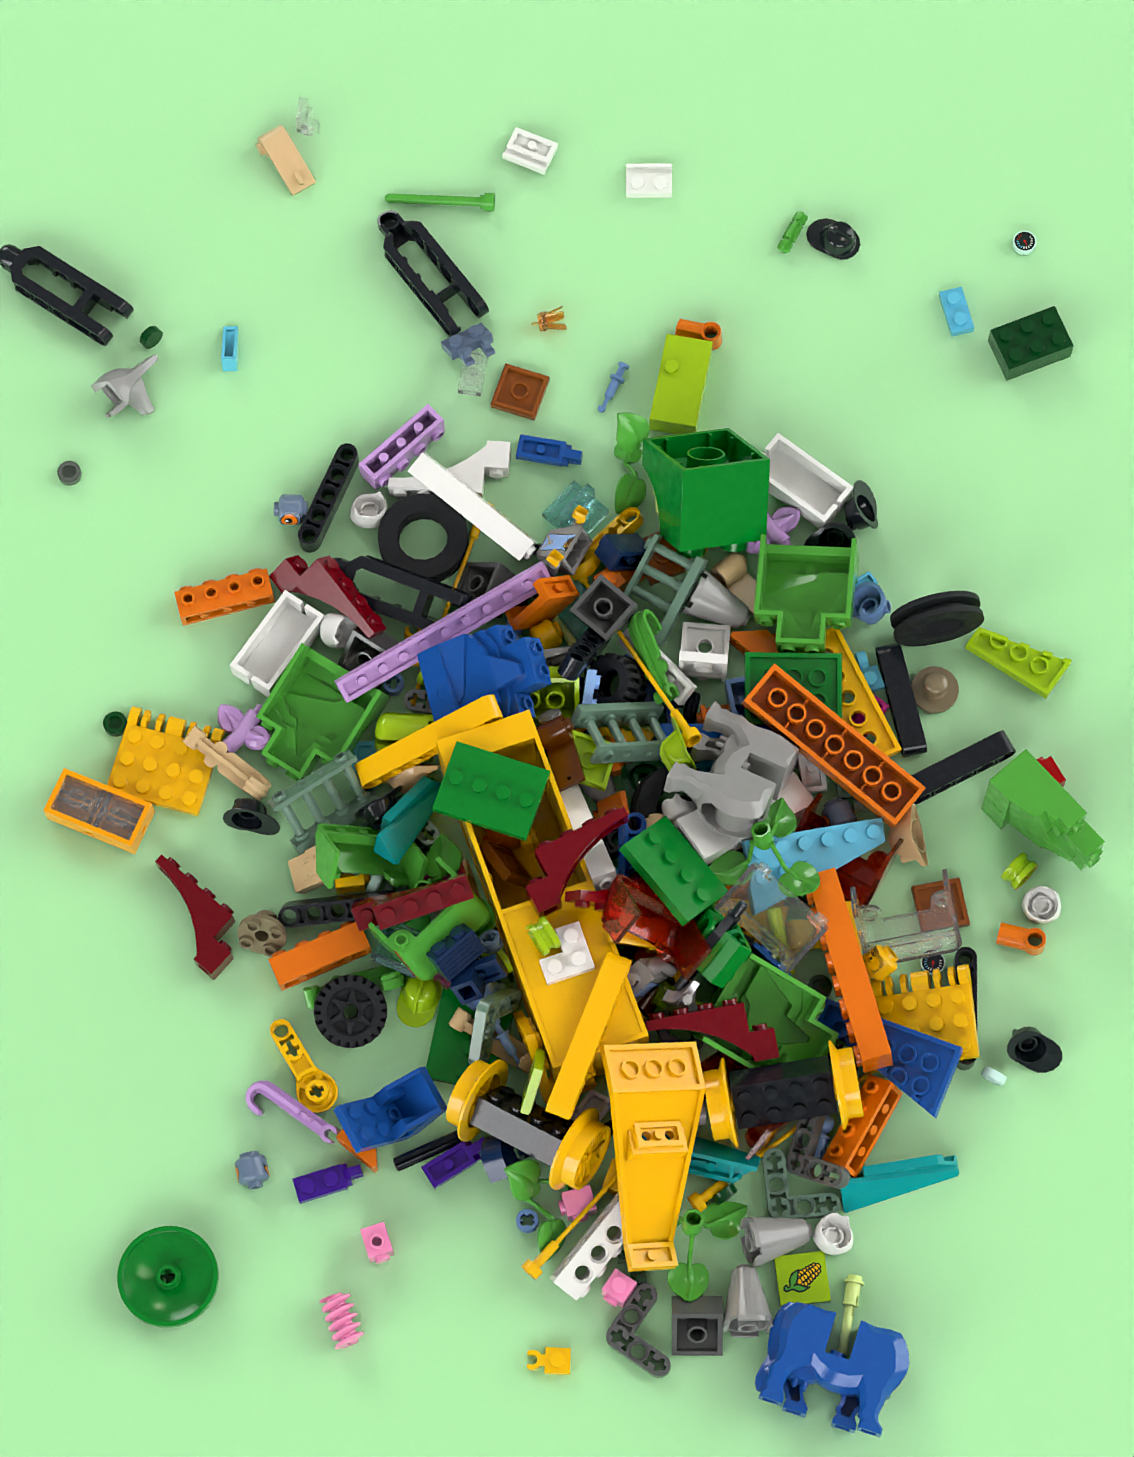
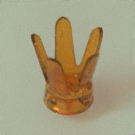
(546, 318)

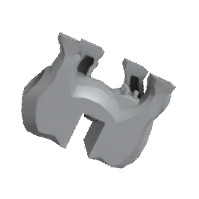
(747, 773)

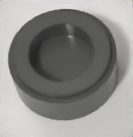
(69, 473)

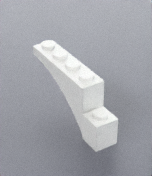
(490, 461)

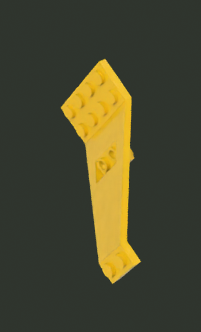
(652, 1094)

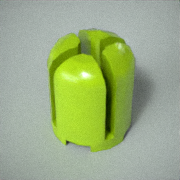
(396, 726)

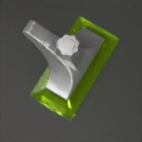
(669, 998)

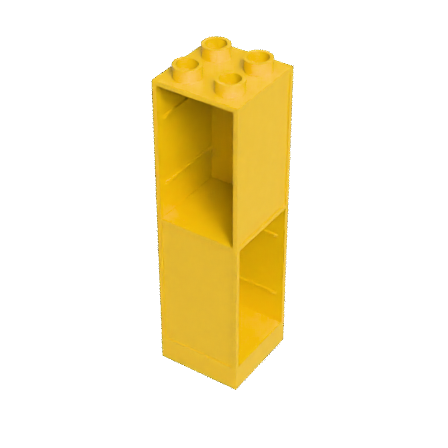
(558, 1006)

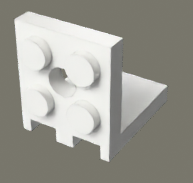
(704, 665)

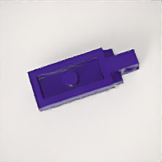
(452, 1162)
(325, 1182)

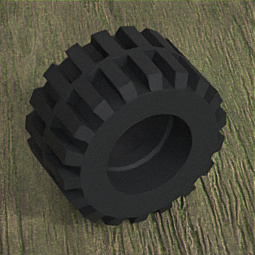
(631, 678)

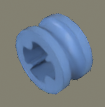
(399, 688)
(491, 940)
(527, 1228)

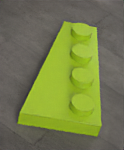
(1026, 665)

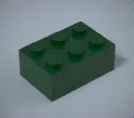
(1030, 343)

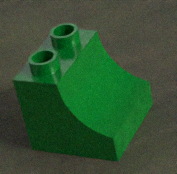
(708, 490)

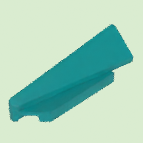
(406, 820)
(719, 1161)
(895, 1179)

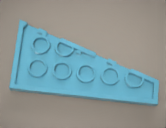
(821, 846)

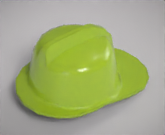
(674, 749)
(418, 1001)

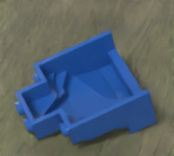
(482, 666)

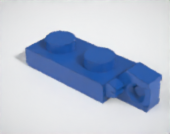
(547, 451)

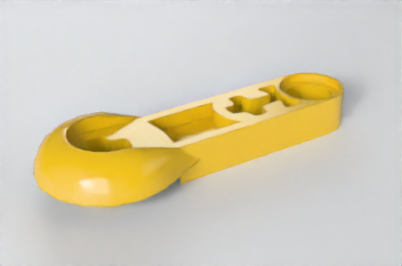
(590, 561)
(305, 1072)

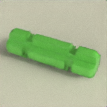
(792, 232)

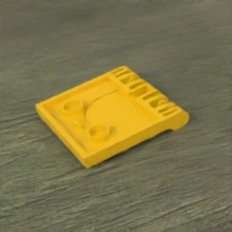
(160, 764)
(938, 1012)

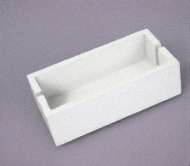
(805, 482)
(276, 642)

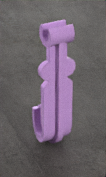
(291, 1106)

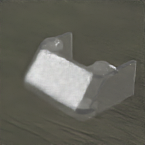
(914, 933)

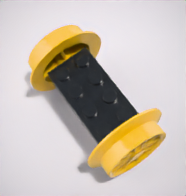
(782, 1093)
(568, 1146)

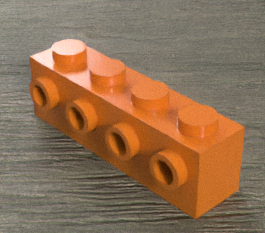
(224, 596)
(319, 955)
(852, 1146)

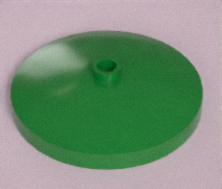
(153, 1258)

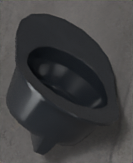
(833, 238)
(861, 508)
(832, 535)
(375, 810)
(251, 816)
(1034, 1050)

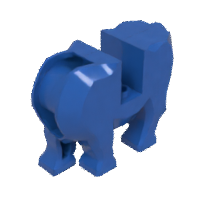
(799, 1359)

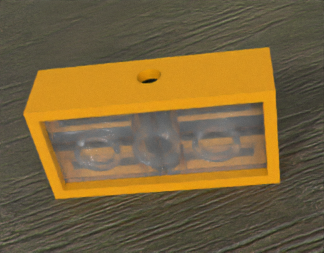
(99, 811)

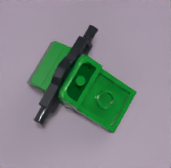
(727, 946)

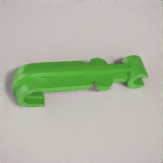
(642, 629)
(382, 976)

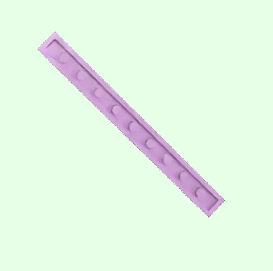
(453, 625)

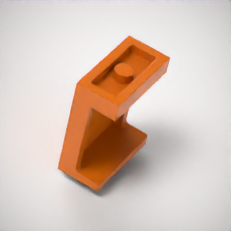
(553, 598)

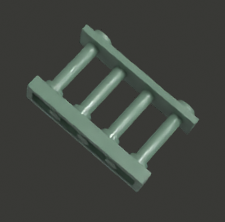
(683, 588)
(621, 714)
(344, 812)

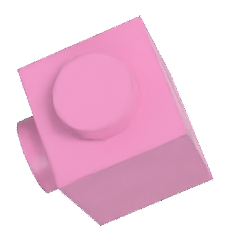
(575, 1201)
(377, 1243)
(618, 1289)

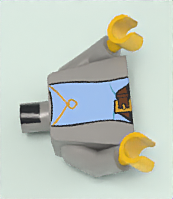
(565, 546)
(648, 974)

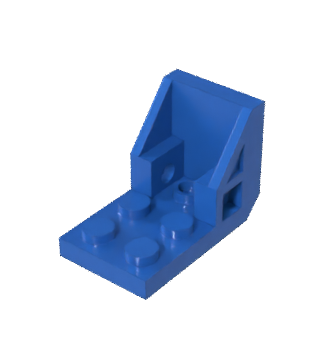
(393, 1112)

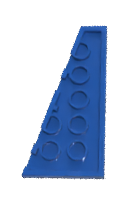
(920, 1062)

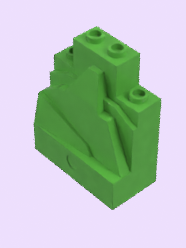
(805, 592)
(313, 715)
(1041, 811)
(780, 1002)

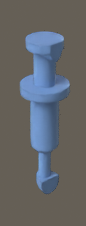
(614, 384)
(506, 1041)

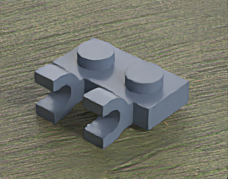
(468, 340)

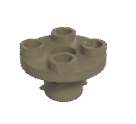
(935, 690)
(262, 933)

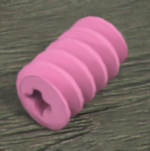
(341, 1319)

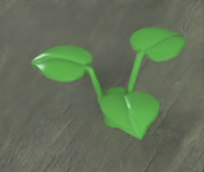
(630, 433)
(780, 822)
(452, 857)
(524, 1186)
(724, 1220)

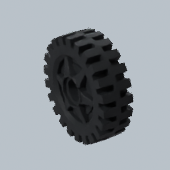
(330, 1008)

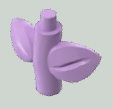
(778, 526)
(242, 728)

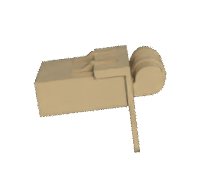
(304, 872)

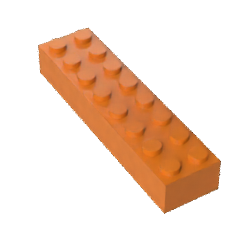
(833, 746)
(850, 977)

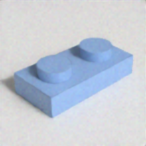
(590, 683)

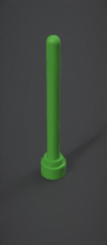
(485, 201)

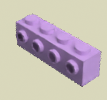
(402, 447)

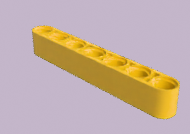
(422, 743)
(588, 1035)

